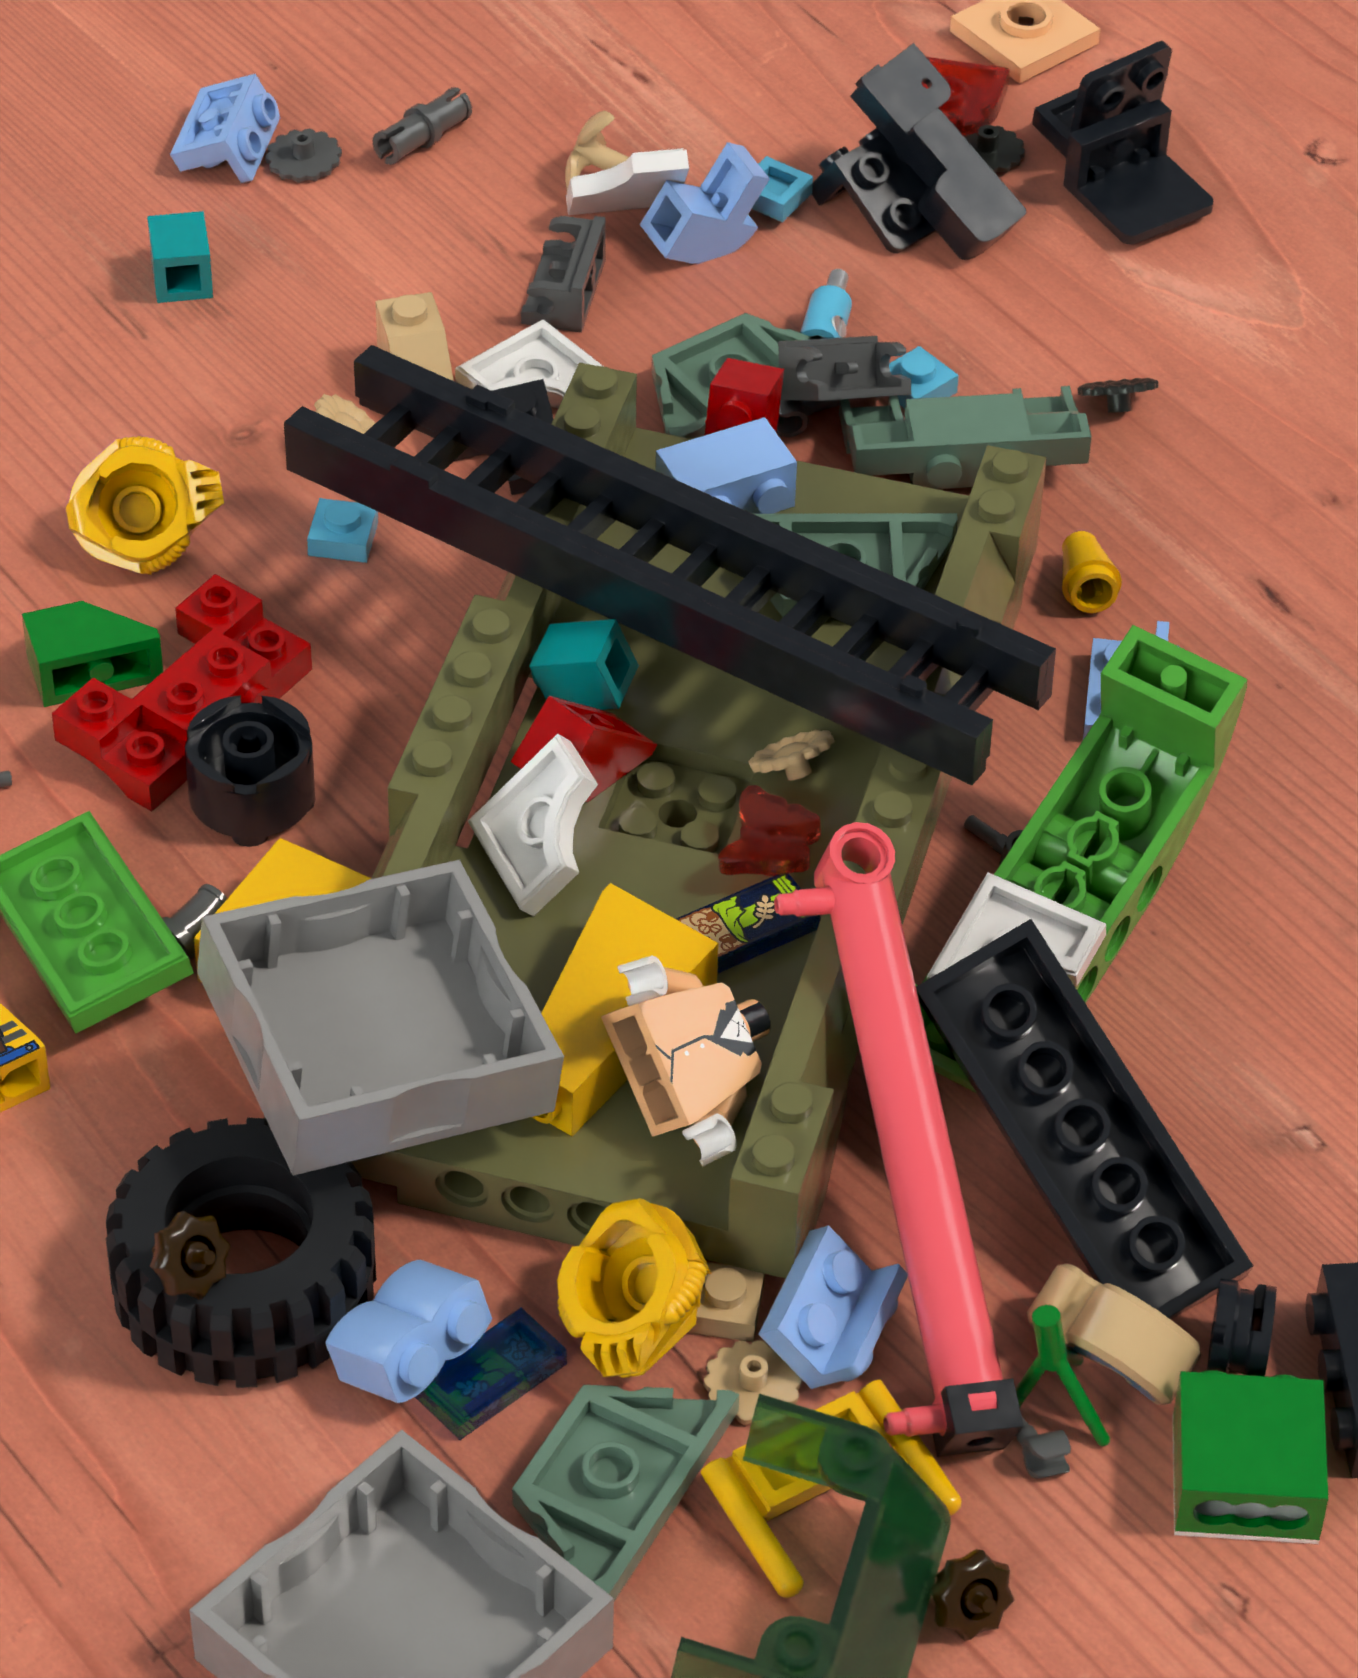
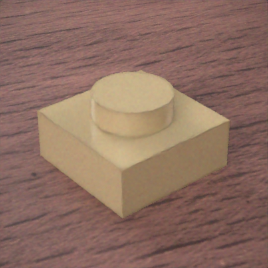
(729, 1303)

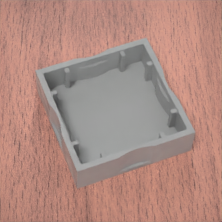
(377, 1016)
(403, 1581)

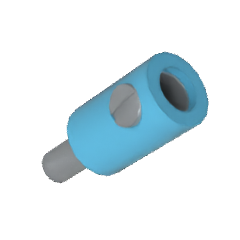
(828, 308)

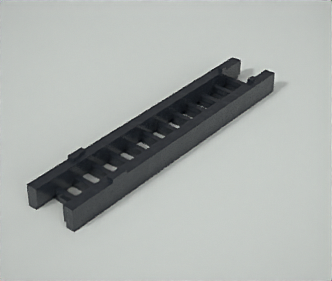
(673, 606)

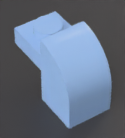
(710, 219)

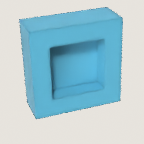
(784, 191)
(928, 375)
(342, 530)

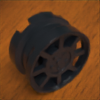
(1242, 1328)

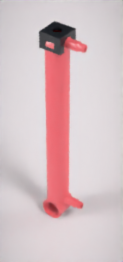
(972, 1401)

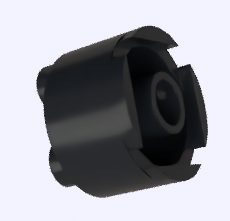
(250, 768)

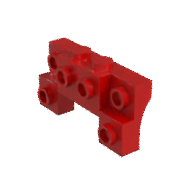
(145, 737)

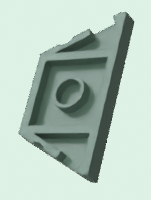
(686, 369)
(894, 543)
(617, 1474)

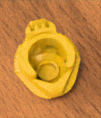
(141, 504)
(631, 1287)

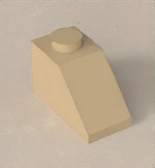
(414, 331)

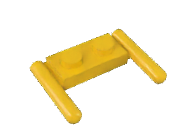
(756, 1492)

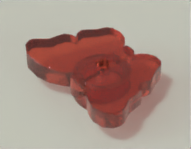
(771, 836)

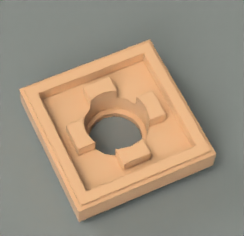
(1026, 50)

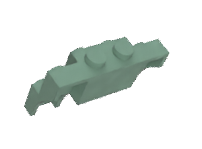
(947, 436)

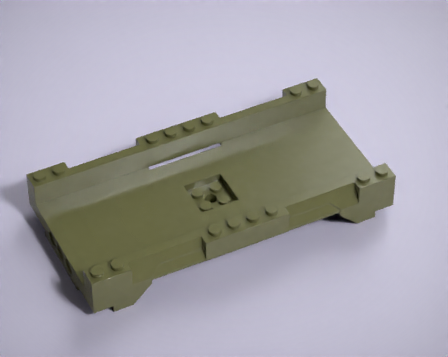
(661, 842)

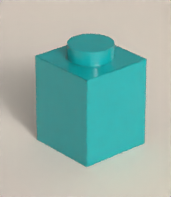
(180, 257)
(585, 663)

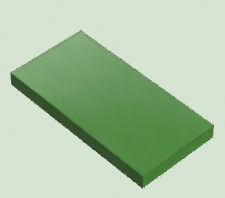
(86, 923)

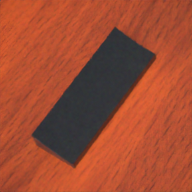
(1081, 1124)

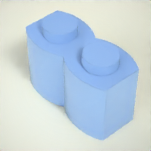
(408, 1330)

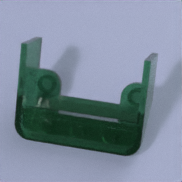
(888, 1566)

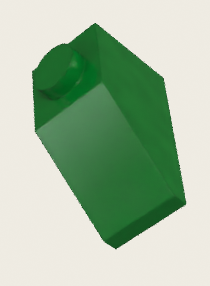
(84, 641)

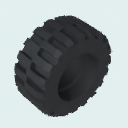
(247, 1321)

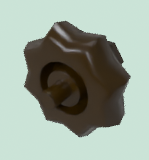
(190, 1255)
(971, 1594)

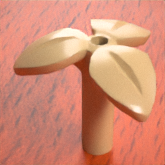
(592, 148)

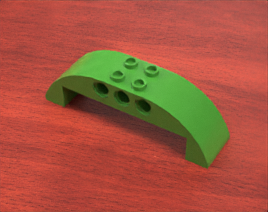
(1124, 797)

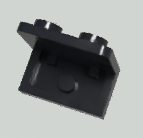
(1105, 93)
(1128, 178)
(881, 188)

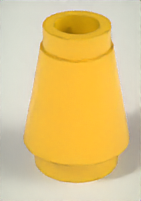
(1088, 574)

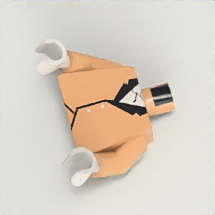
(687, 1052)

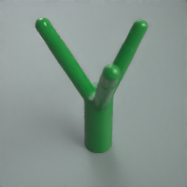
(1056, 1356)

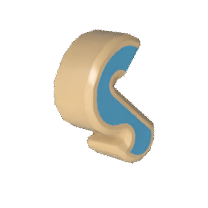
(1120, 1332)

